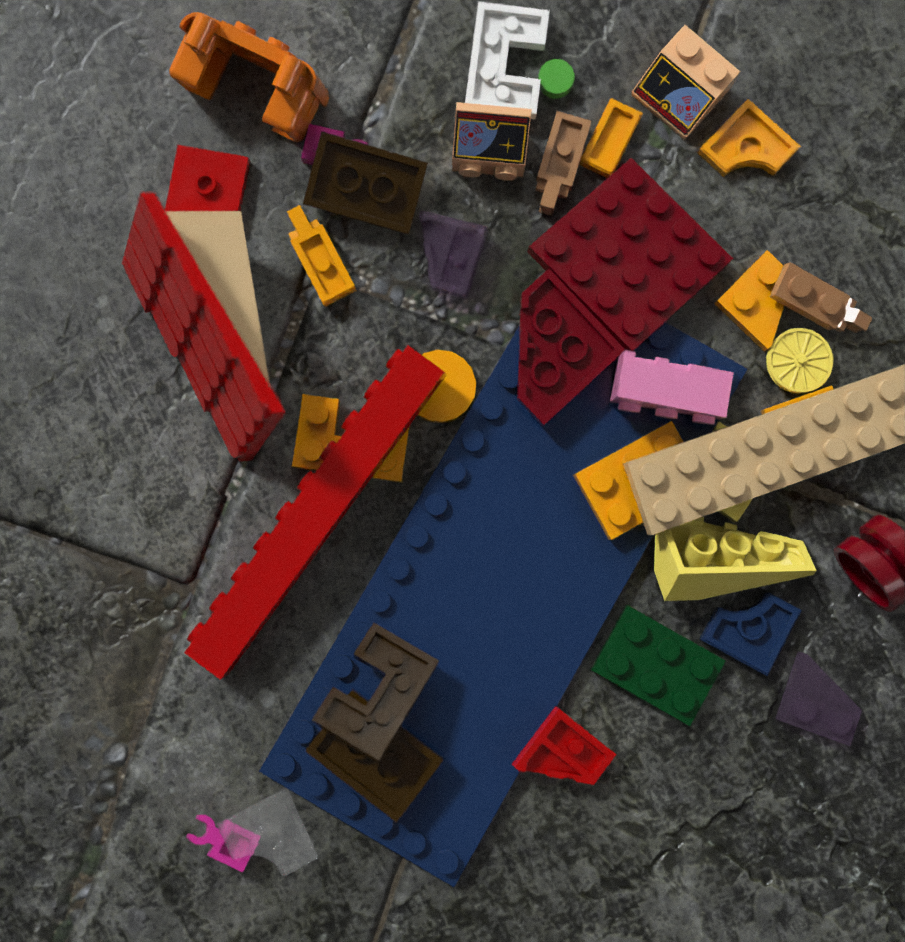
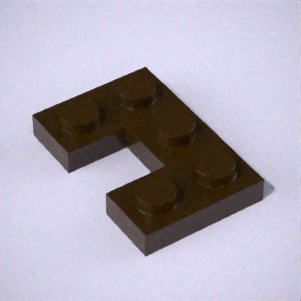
(374, 726)

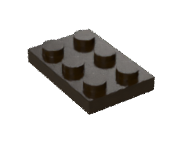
(365, 183)
(386, 784)

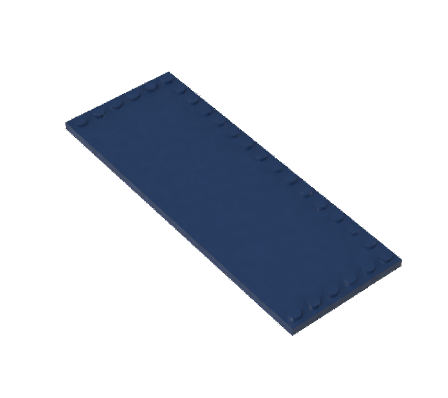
(501, 586)

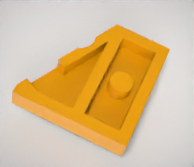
(749, 301)

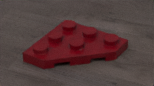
(558, 347)

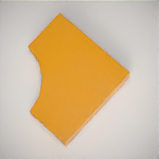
(750, 141)

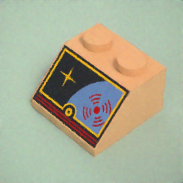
(685, 82)
(490, 140)

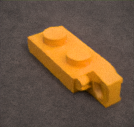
(319, 258)

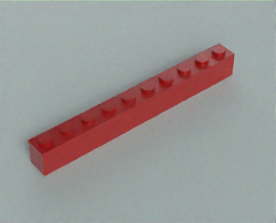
(315, 512)

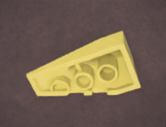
(714, 560)

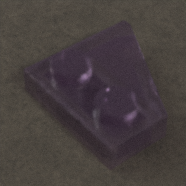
(452, 252)
(817, 703)

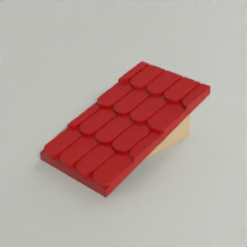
(201, 293)

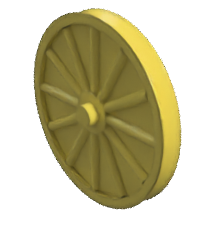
(799, 360)

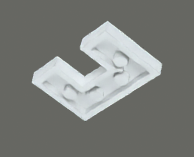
(496, 31)

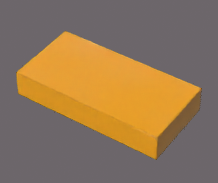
(610, 138)

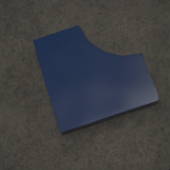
(752, 634)

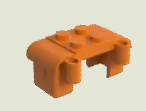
(208, 50)

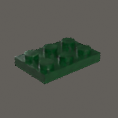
(658, 665)

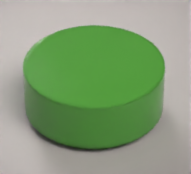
(556, 78)

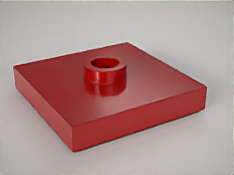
(207, 180)

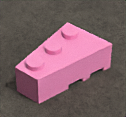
(671, 388)

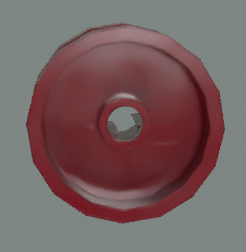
(876, 561)

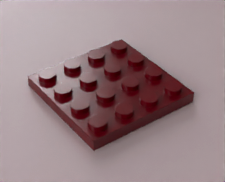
(630, 255)

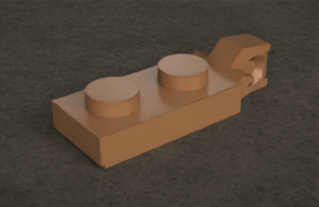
(561, 159)
(818, 300)

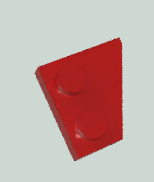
(564, 751)

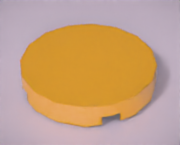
(454, 393)

